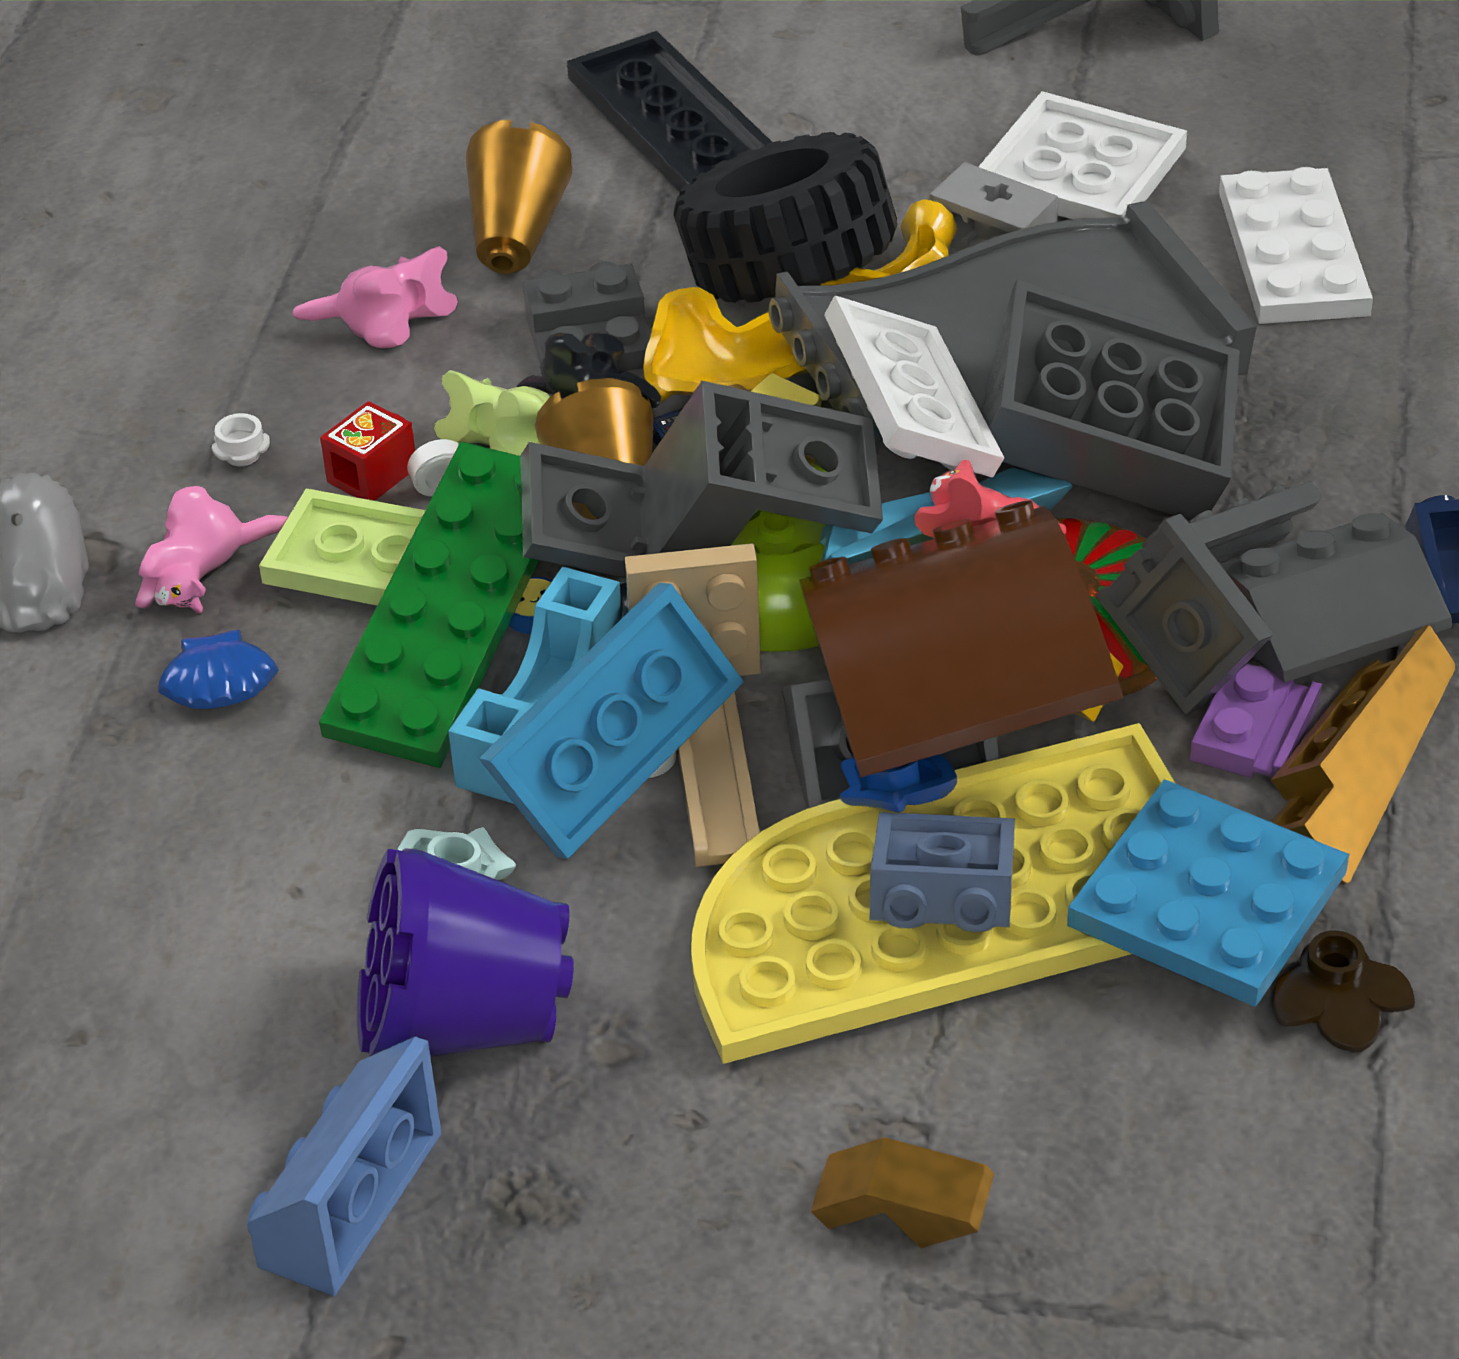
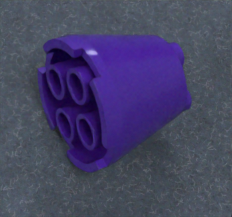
(458, 959)

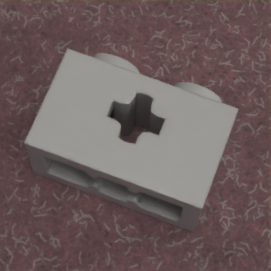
(991, 205)

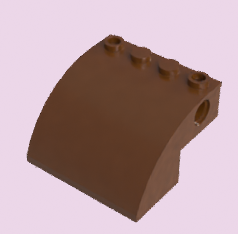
(958, 637)

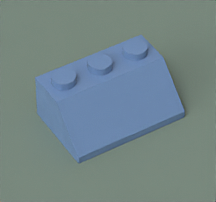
(348, 1169)

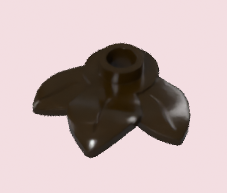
(1341, 991)

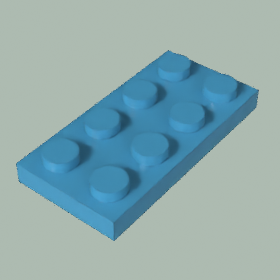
(612, 720)

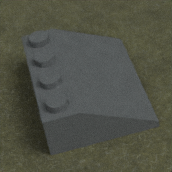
(1113, 402)

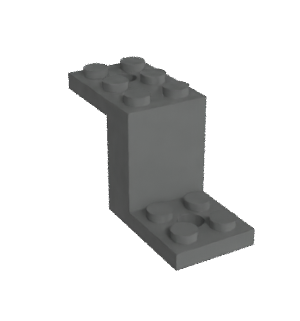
(702, 482)

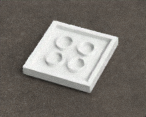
(1086, 155)

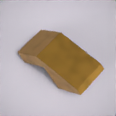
(918, 1188)

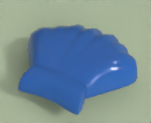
(216, 671)
(899, 786)

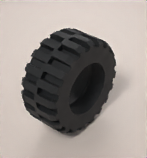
(788, 208)

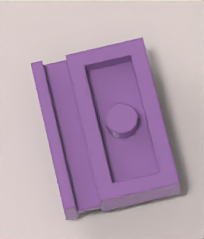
(1254, 722)

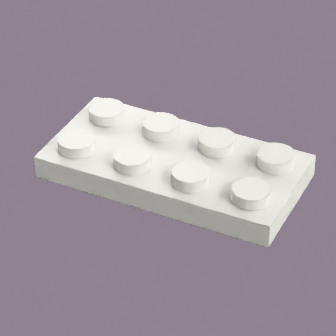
(1294, 246)
(912, 387)

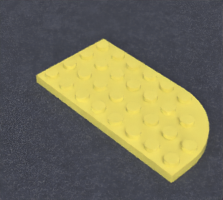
(787, 926)

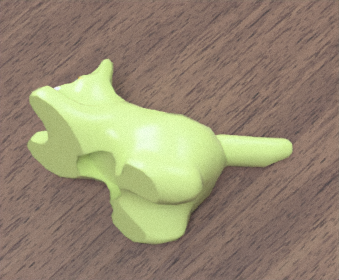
(490, 413)

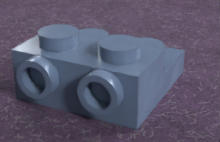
(942, 871)

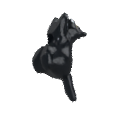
(573, 361)

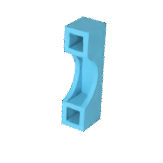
(566, 625)

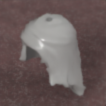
(41, 557)

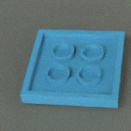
(1208, 891)

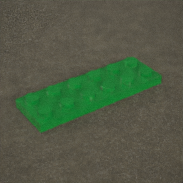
(438, 614)

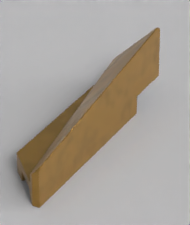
(1361, 748)

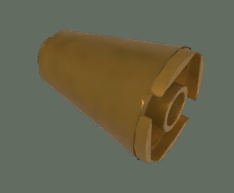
(514, 190)
(600, 420)

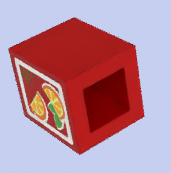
(368, 451)

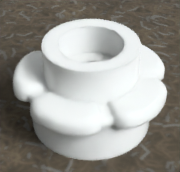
(239, 439)

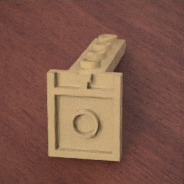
(716, 781)

